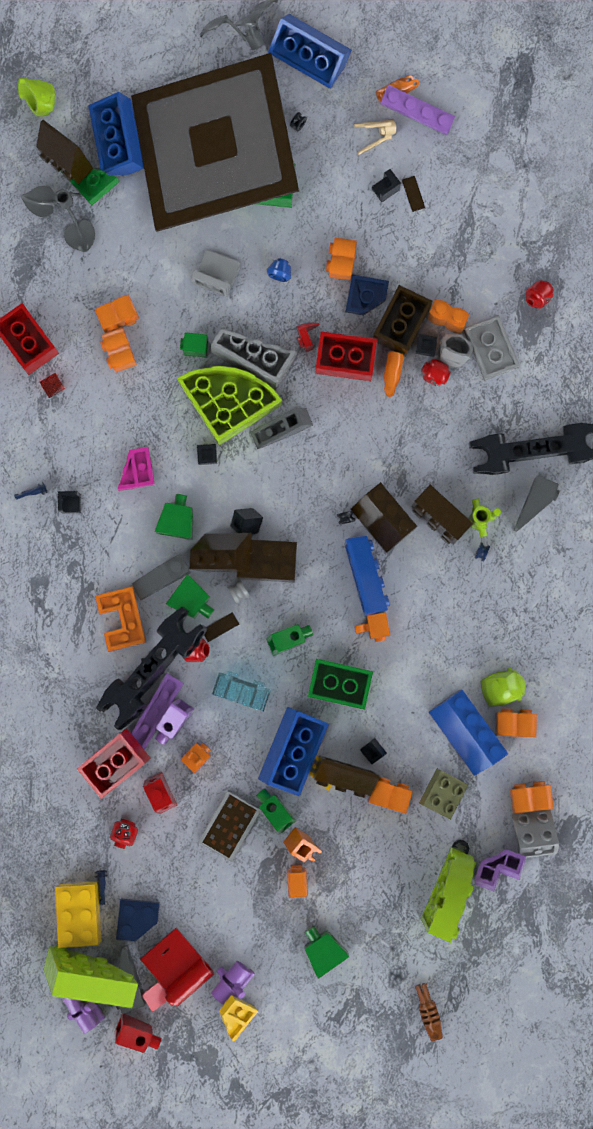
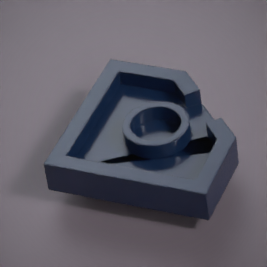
(365, 294)
(136, 918)

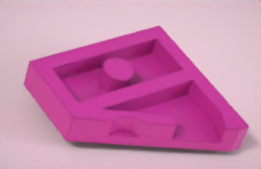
(137, 471)

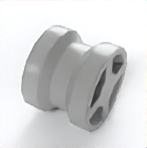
(238, 591)

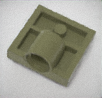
(443, 794)

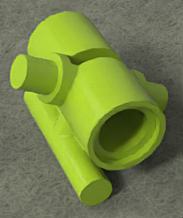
(486, 515)

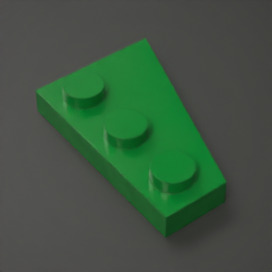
(95, 185)

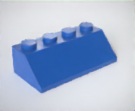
(309, 50)
(116, 135)
(365, 575)
(468, 732)
(293, 751)

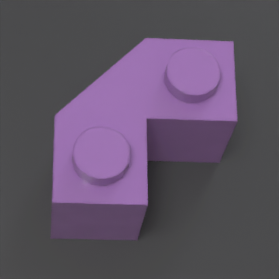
(504, 863)

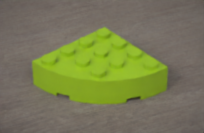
(228, 399)
(449, 896)
(88, 978)

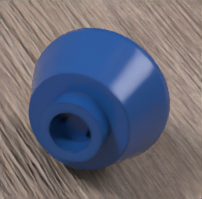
(279, 270)

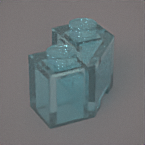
(240, 691)

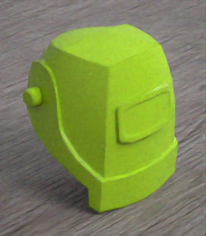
(38, 95)
(503, 687)

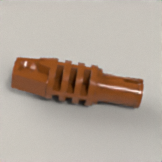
(429, 1013)

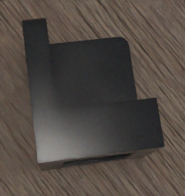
(387, 186)
(69, 502)
(246, 521)

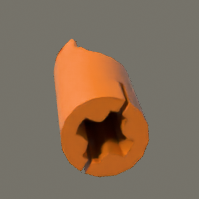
(401, 84)
(392, 372)

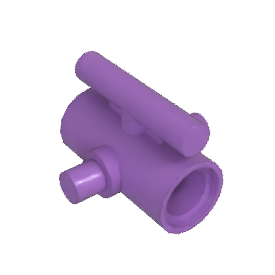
(232, 982)
(84, 1013)

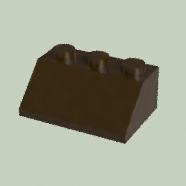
(62, 153)
(383, 517)
(221, 553)
(345, 776)

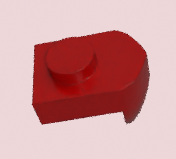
(304, 339)

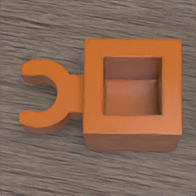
(376, 625)
(196, 756)
(301, 845)

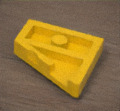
(236, 1016)

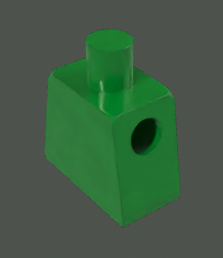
(176, 519)
(191, 597)
(281, 641)
(281, 818)
(324, 951)

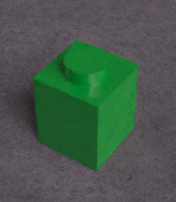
(194, 345)

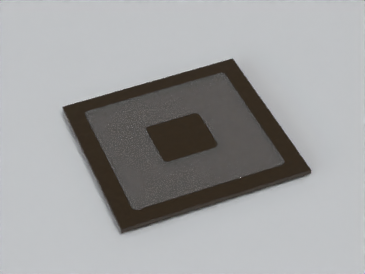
(214, 142)

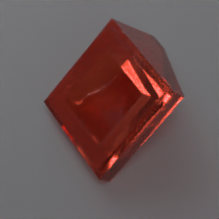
(52, 385)

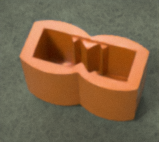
(342, 258)
(117, 314)
(451, 317)
(118, 350)
(516, 724)
(391, 796)
(531, 798)
(297, 881)

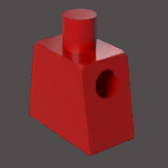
(159, 793)
(135, 1034)

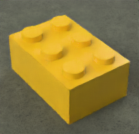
(78, 914)

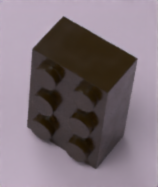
(402, 320)
(441, 515)
(271, 561)

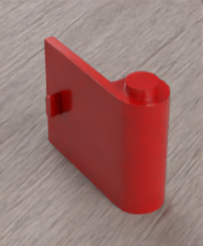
(179, 969)

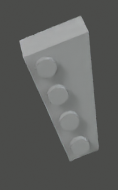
(260, 359)

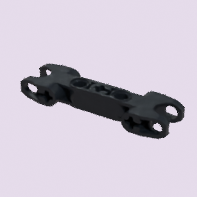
(501, 453)
(128, 695)

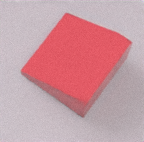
(155, 996)

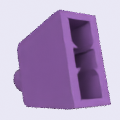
(176, 715)

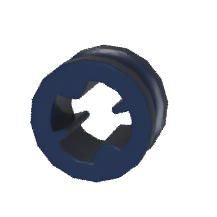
(482, 552)

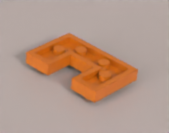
(132, 630)

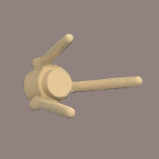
(385, 128)

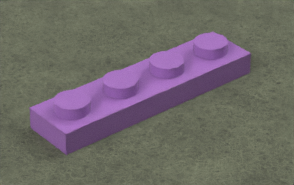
(417, 110)
(156, 709)

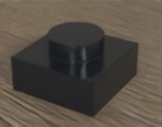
(426, 345)
(207, 454)
(373, 751)

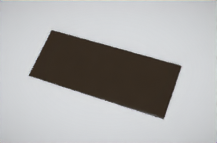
(413, 193)
(221, 627)

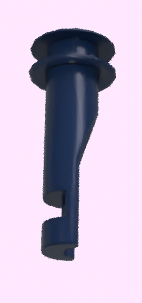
(34, 491)
(101, 885)

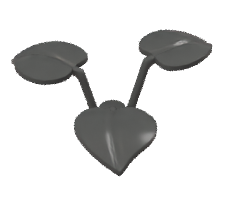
(253, 34)
(41, 202)

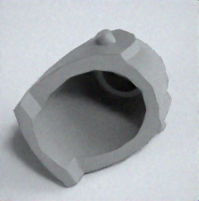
(455, 350)

